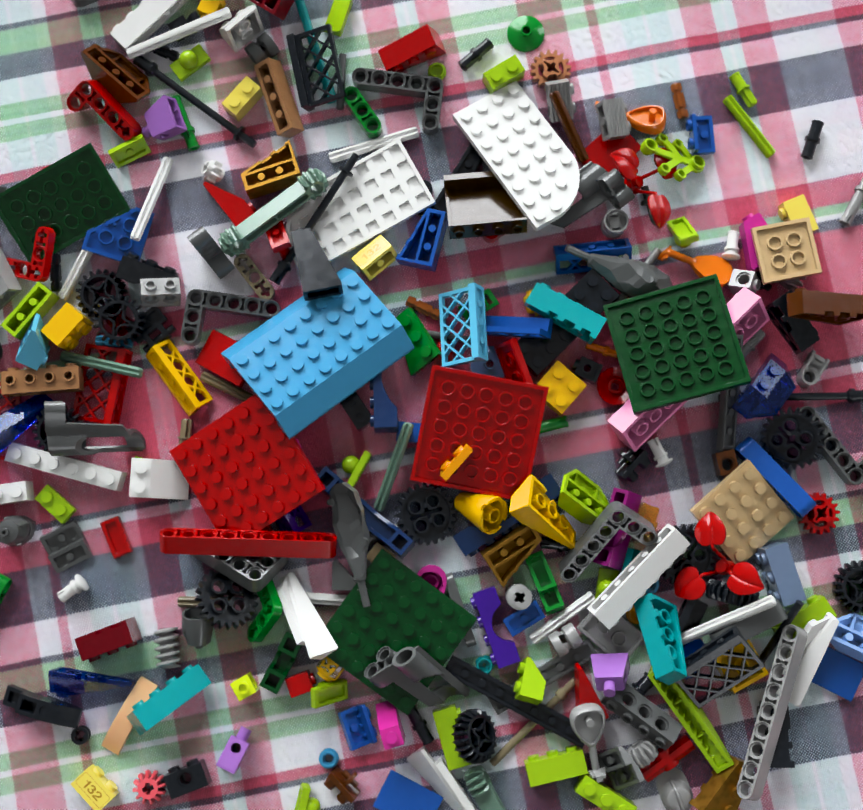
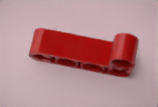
(125, 126)

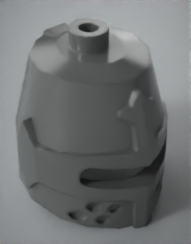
(16, 530)
(196, 631)

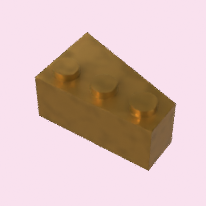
(272, 173)
(510, 551)
(721, 789)

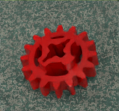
(826, 514)

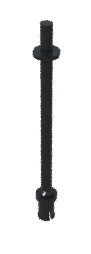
(151, 69)
(285, 264)
(851, 396)

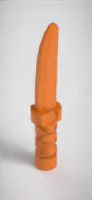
(605, 351)

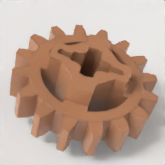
(548, 62)

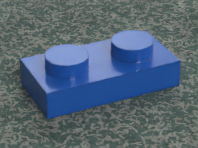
(524, 618)

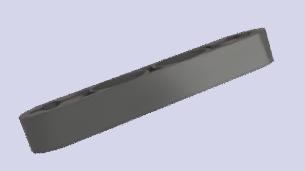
(455, 596)

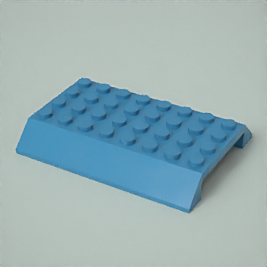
(319, 352)

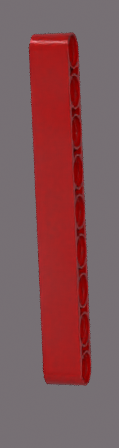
(248, 543)

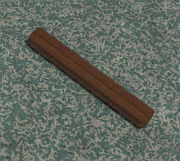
(568, 126)

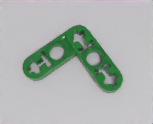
(267, 616)

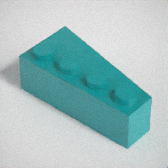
(565, 312)
(662, 637)
(168, 699)

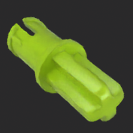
(743, 89)

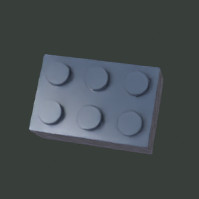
(780, 573)

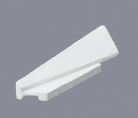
(304, 619)
(818, 639)
(441, 779)

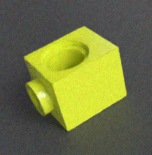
(244, 686)

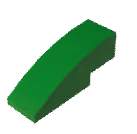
(544, 583)

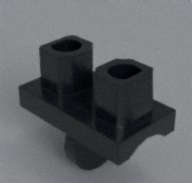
(630, 461)

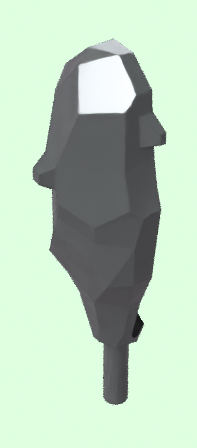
(625, 274)
(351, 532)

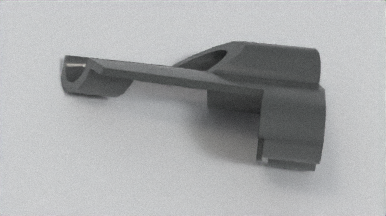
(70, 438)

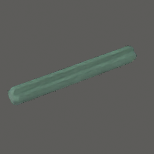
(102, 364)
(393, 466)

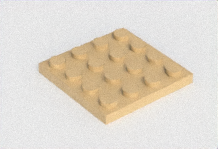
(747, 509)

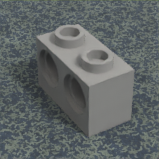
(160, 292)

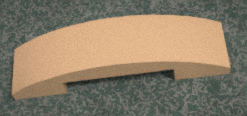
(121, 726)

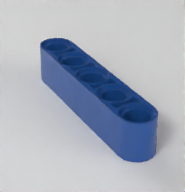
(780, 481)

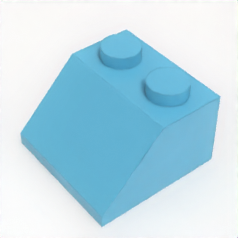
(34, 345)

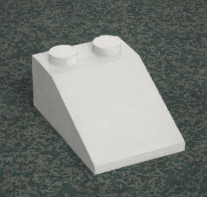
(242, 28)
(157, 479)

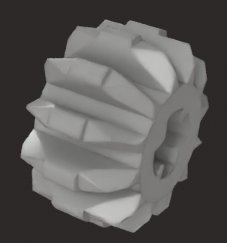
(643, 752)

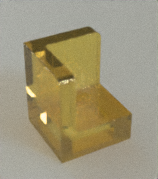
(648, 512)

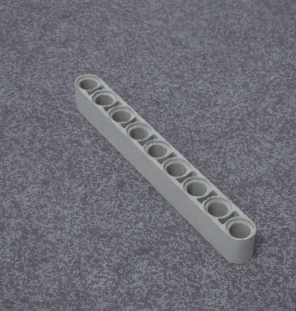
(764, 718)

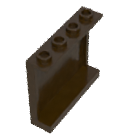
(480, 206)

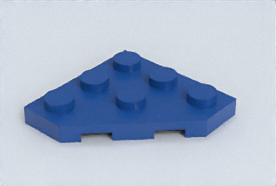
(113, 236)

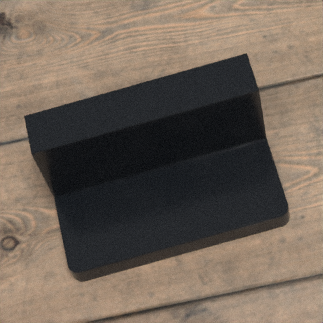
(691, 614)

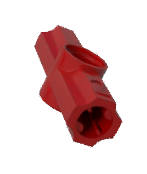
(668, 758)

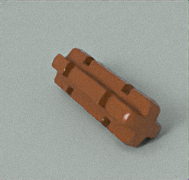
(679, 101)
(423, 308)

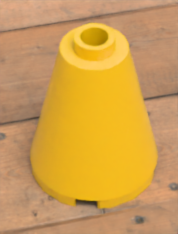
(482, 510)

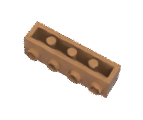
(278, 98)
(42, 381)

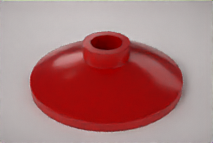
(605, 390)

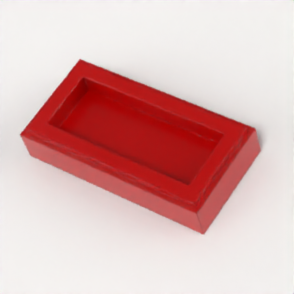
(116, 537)

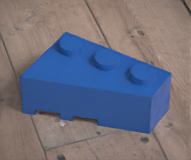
(425, 243)

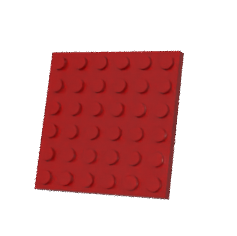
(489, 414)
(246, 469)

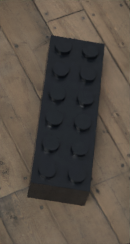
(590, 292)

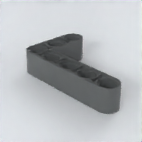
(405, 89)
(224, 307)
(837, 451)
(603, 536)
(244, 572)

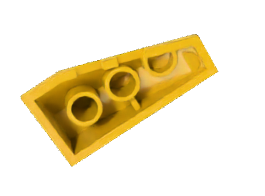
(536, 511)

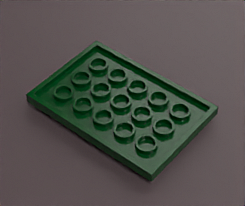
(64, 196)

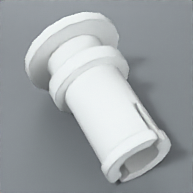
(732, 246)
(659, 453)
(74, 587)

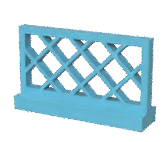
(477, 326)

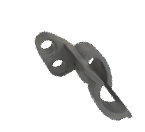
(596, 187)
(407, 669)

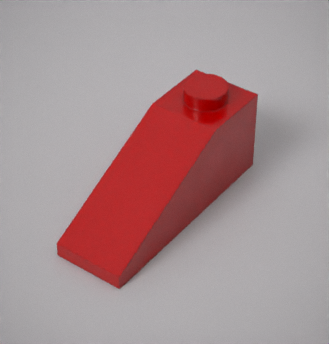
(232, 205)
(583, 689)

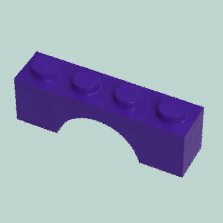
(503, 650)

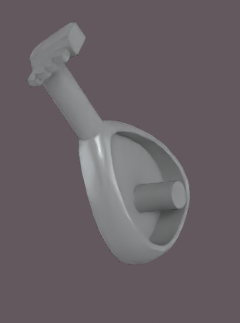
(588, 725)

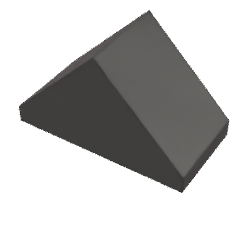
(341, 577)

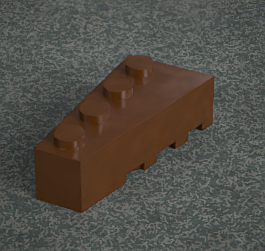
(825, 306)

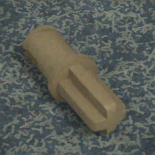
(186, 430)

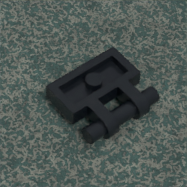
(154, 321)

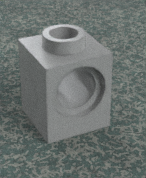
(740, 277)

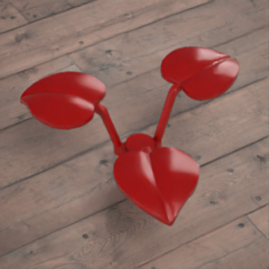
(627, 164)
(743, 575)

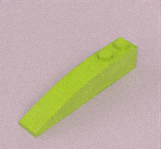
(695, 723)

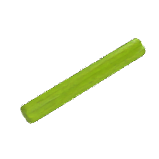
(749, 126)

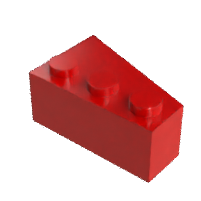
(412, 49)

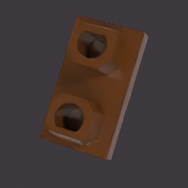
(345, 783)

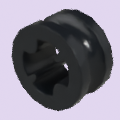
(86, 736)

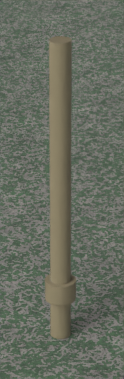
(561, 694)

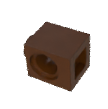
(718, 459)

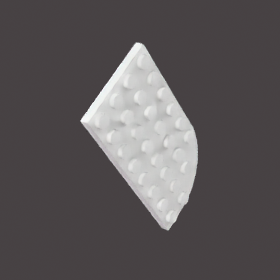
(522, 153)
(376, 199)

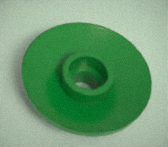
(522, 41)

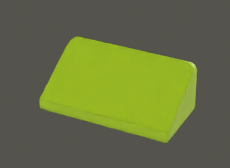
(339, 15)

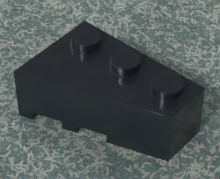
(796, 332)
(781, 755)

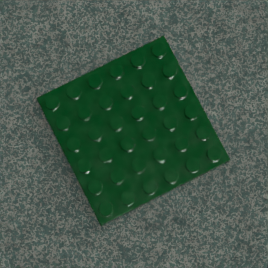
(676, 344)
(401, 615)

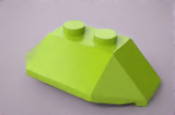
(581, 497)

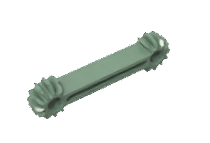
(238, 238)
(482, 789)

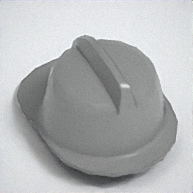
(674, 790)

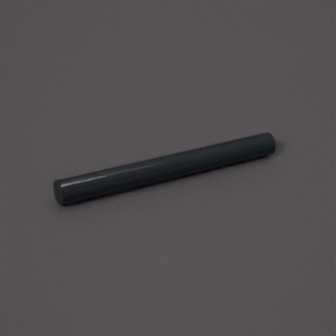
(776, 637)

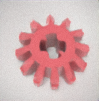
(146, 794)

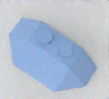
(849, 636)

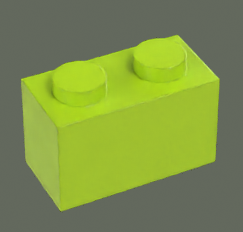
(503, 74)

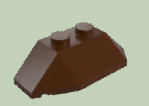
(116, 74)

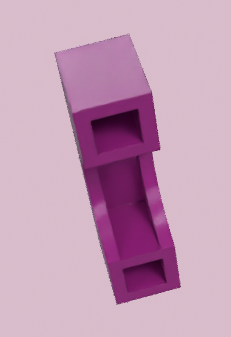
(615, 550)

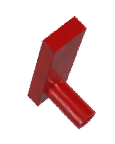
(279, 239)

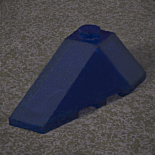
(20, 418)
(71, 681)

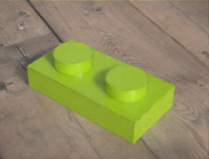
(129, 151)
(55, 504)

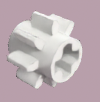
(212, 171)

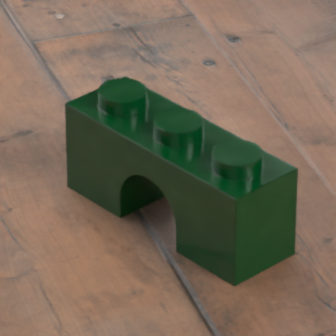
(281, 664)

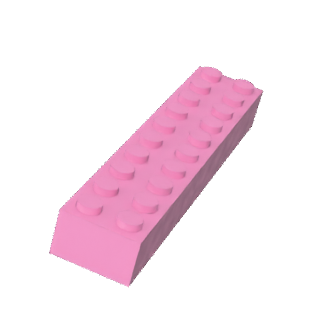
(633, 430)

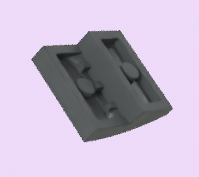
(66, 546)
(620, 767)

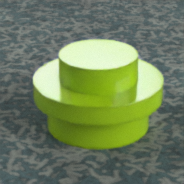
(437, 70)

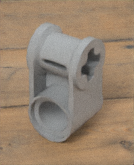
(813, 366)

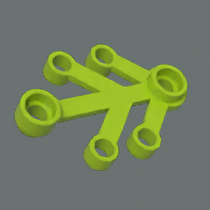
(694, 163)

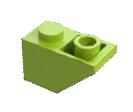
(530, 684)

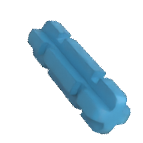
(98, 341)

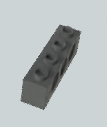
(651, 716)

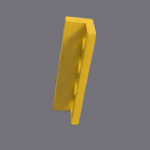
(175, 378)

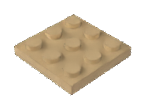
(786, 250)

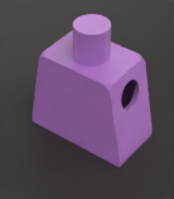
(164, 119)
(610, 672)
(229, 758)

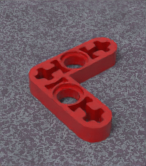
(37, 264)

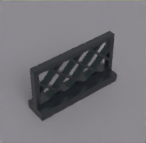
(301, 72)
(711, 652)

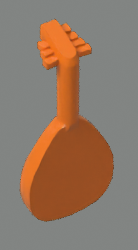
(647, 119)
(702, 265)

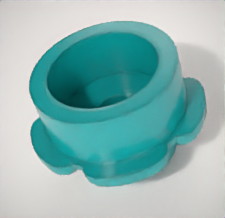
(485, 659)

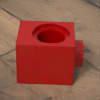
(300, 683)

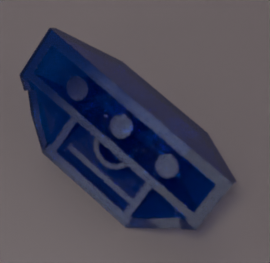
(767, 390)

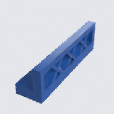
(607, 247)
(519, 327)

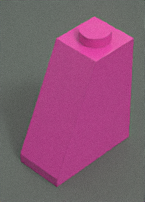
(746, 238)
(389, 725)

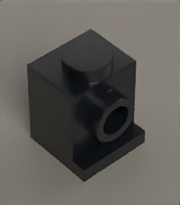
(590, 376)

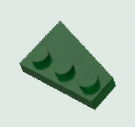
(424, 349)

